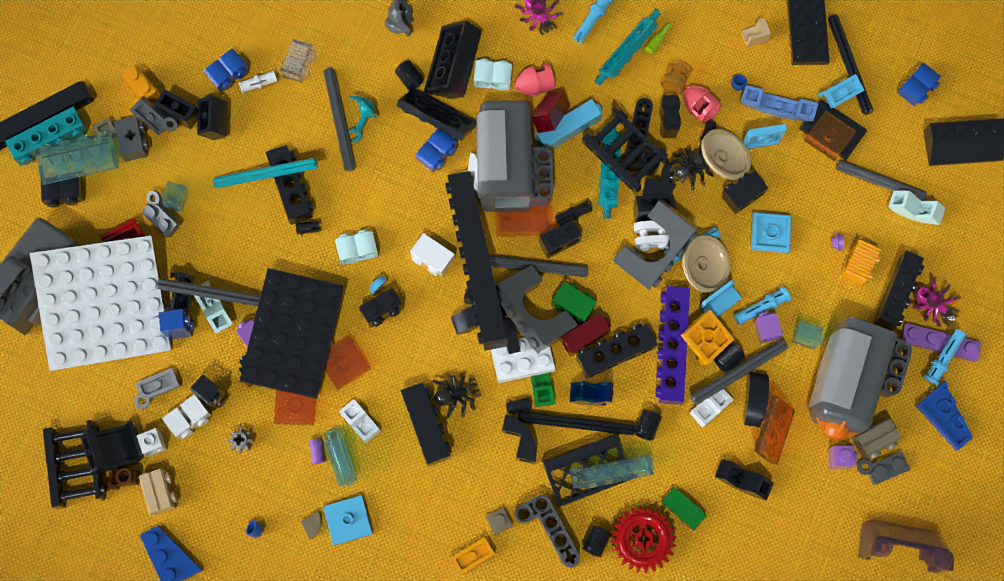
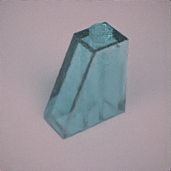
(340, 457)

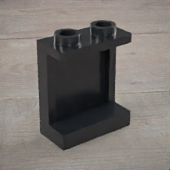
(112, 448)

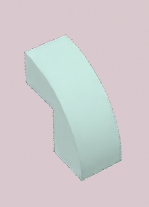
(911, 207)
(214, 311)

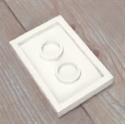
(521, 364)

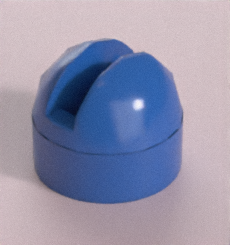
(738, 82)
(254, 529)

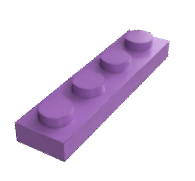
(936, 341)

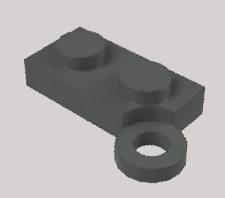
(153, 116)
(159, 215)
(885, 468)

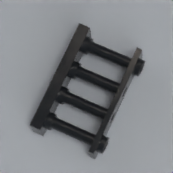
(619, 168)
(57, 477)

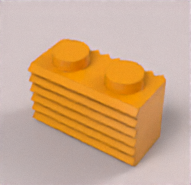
(140, 84)
(861, 262)

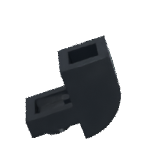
(662, 186)

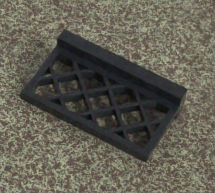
(576, 455)

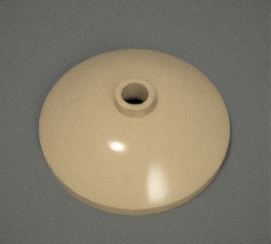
(725, 154)
(712, 262)

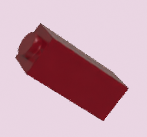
(550, 112)
(586, 334)

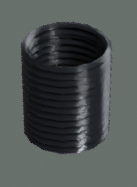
(409, 75)
(729, 357)
(648, 425)
(596, 541)

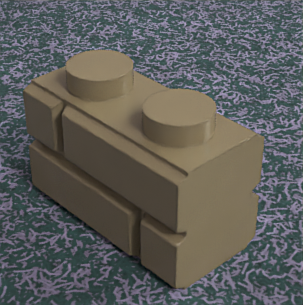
(876, 438)

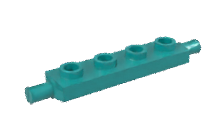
(628, 48)
(608, 180)

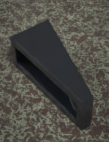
(512, 340)

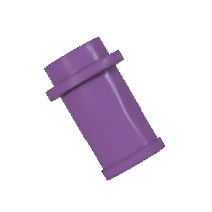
(316, 451)

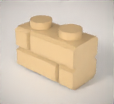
(158, 491)

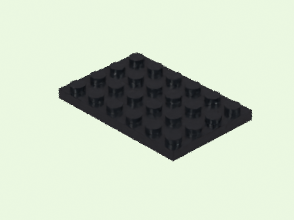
(291, 333)

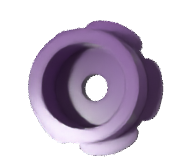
(838, 242)

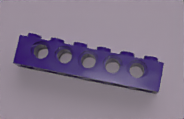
(679, 297)

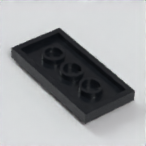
(808, 32)
(437, 114)

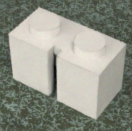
(433, 255)
(188, 418)

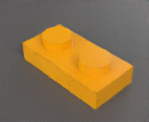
(472, 556)

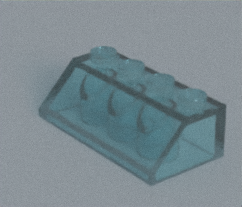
(77, 157)

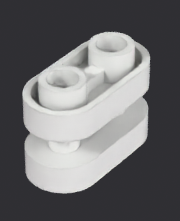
(647, 242)

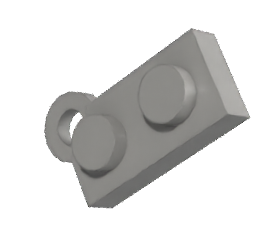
(156, 386)

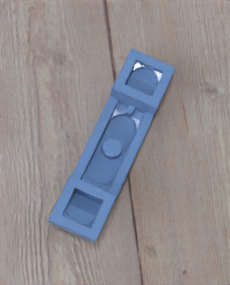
(778, 106)

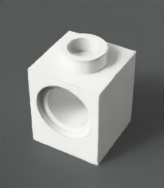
(151, 442)

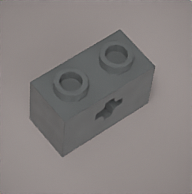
(130, 148)

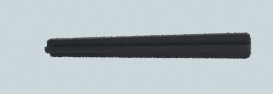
(849, 61)
(576, 423)

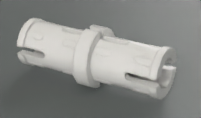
(257, 80)

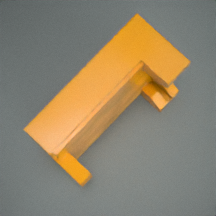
(707, 337)

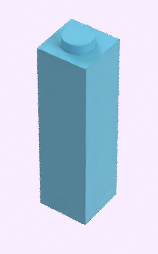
(571, 125)

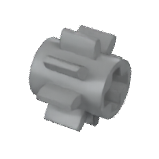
(237, 436)

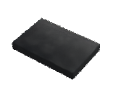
(822, 107)

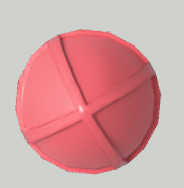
(535, 81)
(701, 103)

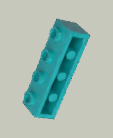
(60, 127)

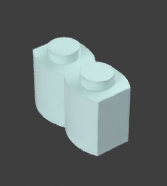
(492, 74)
(356, 247)

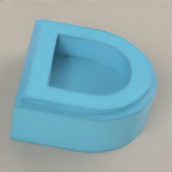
(377, 285)

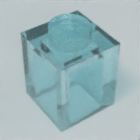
(174, 196)
(808, 335)

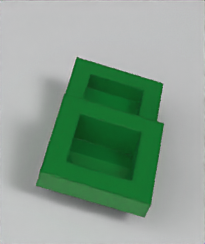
(542, 390)
(684, 509)

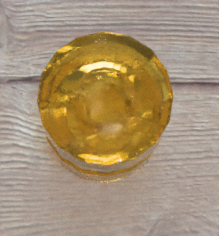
(676, 76)

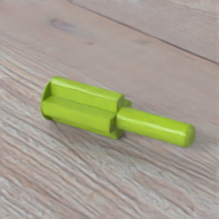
(656, 40)

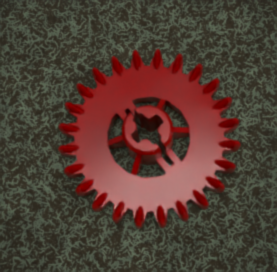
(644, 559)

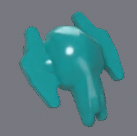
(367, 110)

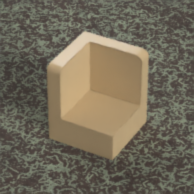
(758, 34)

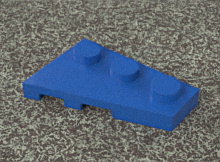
(943, 414)
(167, 557)

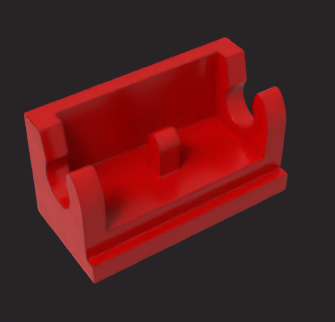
(125, 231)

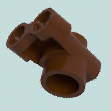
(122, 477)

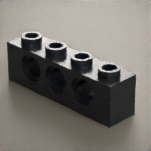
(294, 212)
(641, 333)

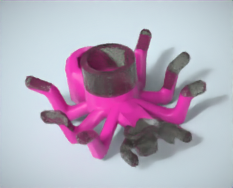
(537, 10)
(935, 300)

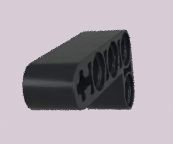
(644, 119)

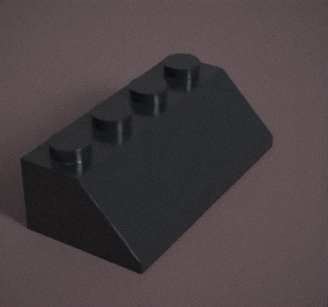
(453, 60)
(965, 142)

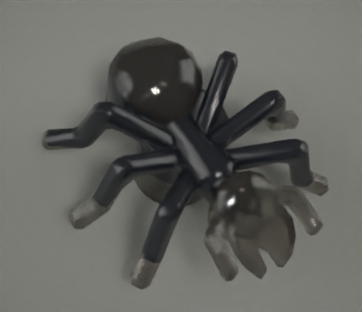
(690, 167)
(452, 394)

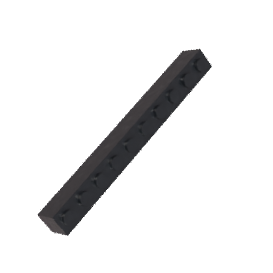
(477, 261)

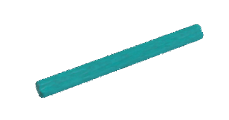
(266, 172)

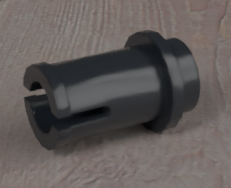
(307, 227)
(518, 405)

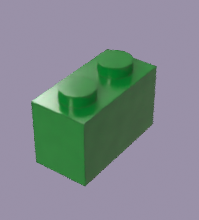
(574, 301)

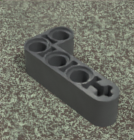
(551, 533)

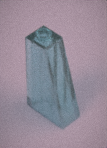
(611, 471)

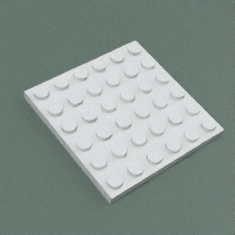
(99, 302)

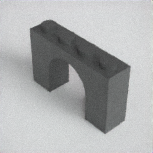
(679, 231)
(538, 332)

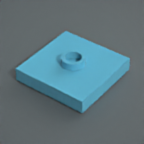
(764, 136)
(771, 232)
(347, 520)

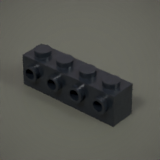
(898, 291)
(425, 424)

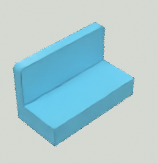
(842, 91)
(721, 300)

